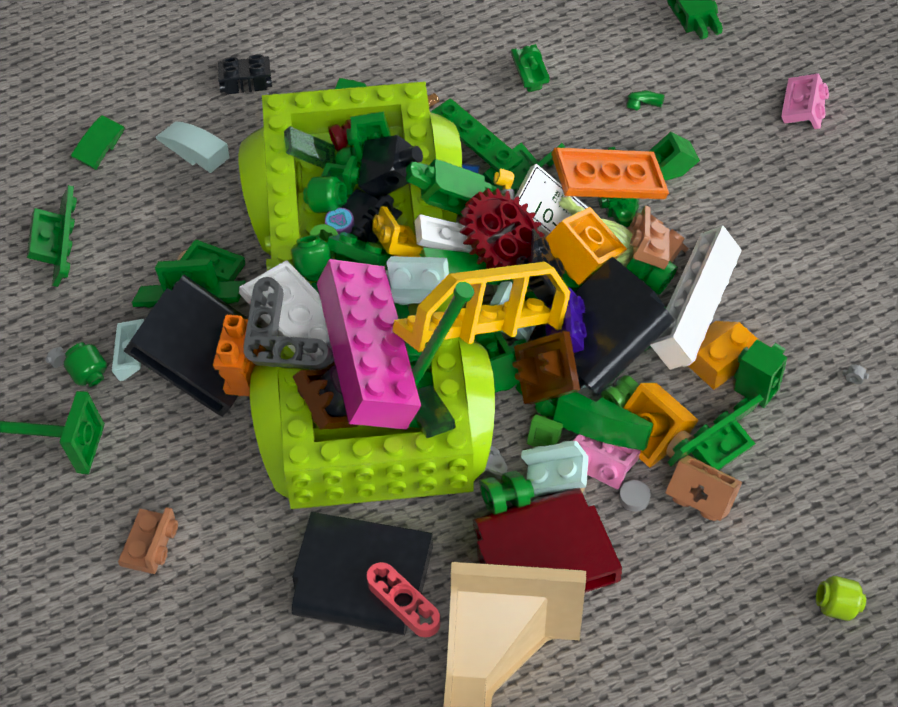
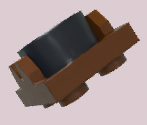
(323, 397)

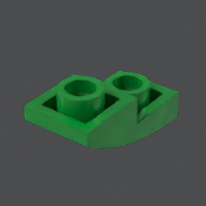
(96, 142)

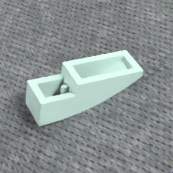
(195, 145)

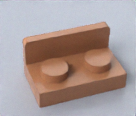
(650, 240)
(148, 540)

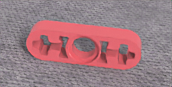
(405, 613)

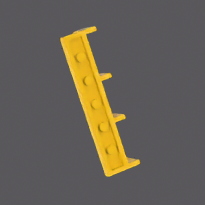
(487, 318)

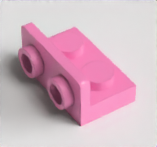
(805, 100)
(607, 461)

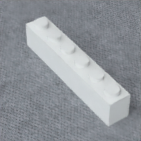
(697, 297)

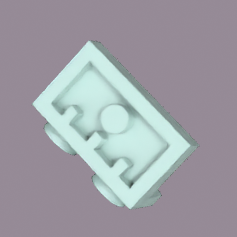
(415, 277)
(556, 467)

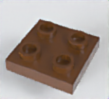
(546, 368)

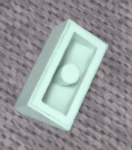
(124, 364)

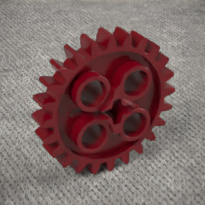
(488, 216)

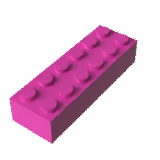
(366, 352)

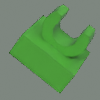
(544, 431)

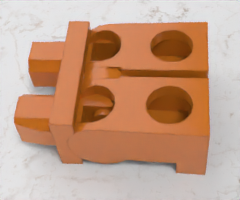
(231, 359)

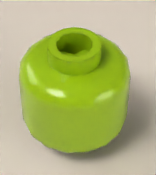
(840, 598)

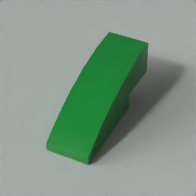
(602, 421)

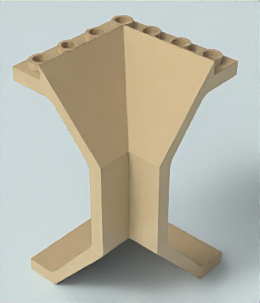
(503, 619)

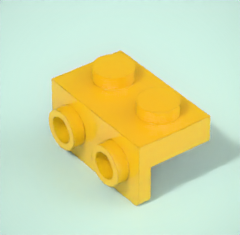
(395, 238)

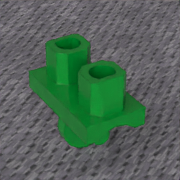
(530, 67)

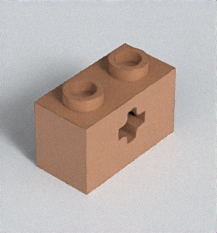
(718, 487)

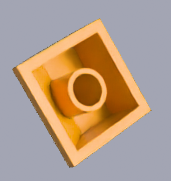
(583, 244)
(720, 350)
(665, 413)

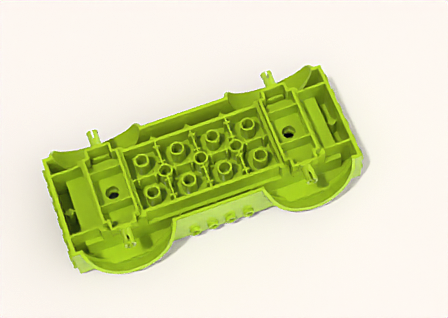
(361, 461)

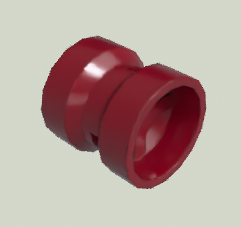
(339, 135)

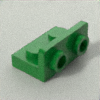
(226, 264)

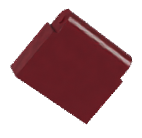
(550, 534)

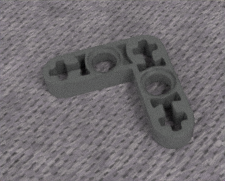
(268, 336)

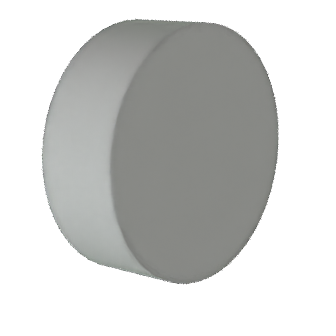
(634, 495)

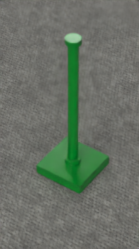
(462, 293)
(78, 436)

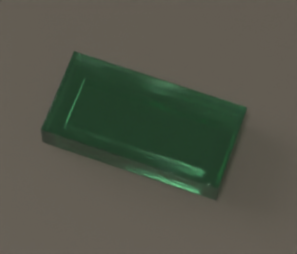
(309, 147)
(433, 414)

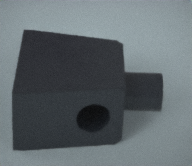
(385, 164)

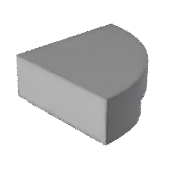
(496, 464)

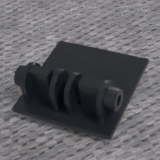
(234, 69)
(364, 209)
(541, 252)

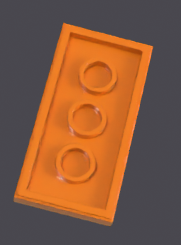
(609, 173)

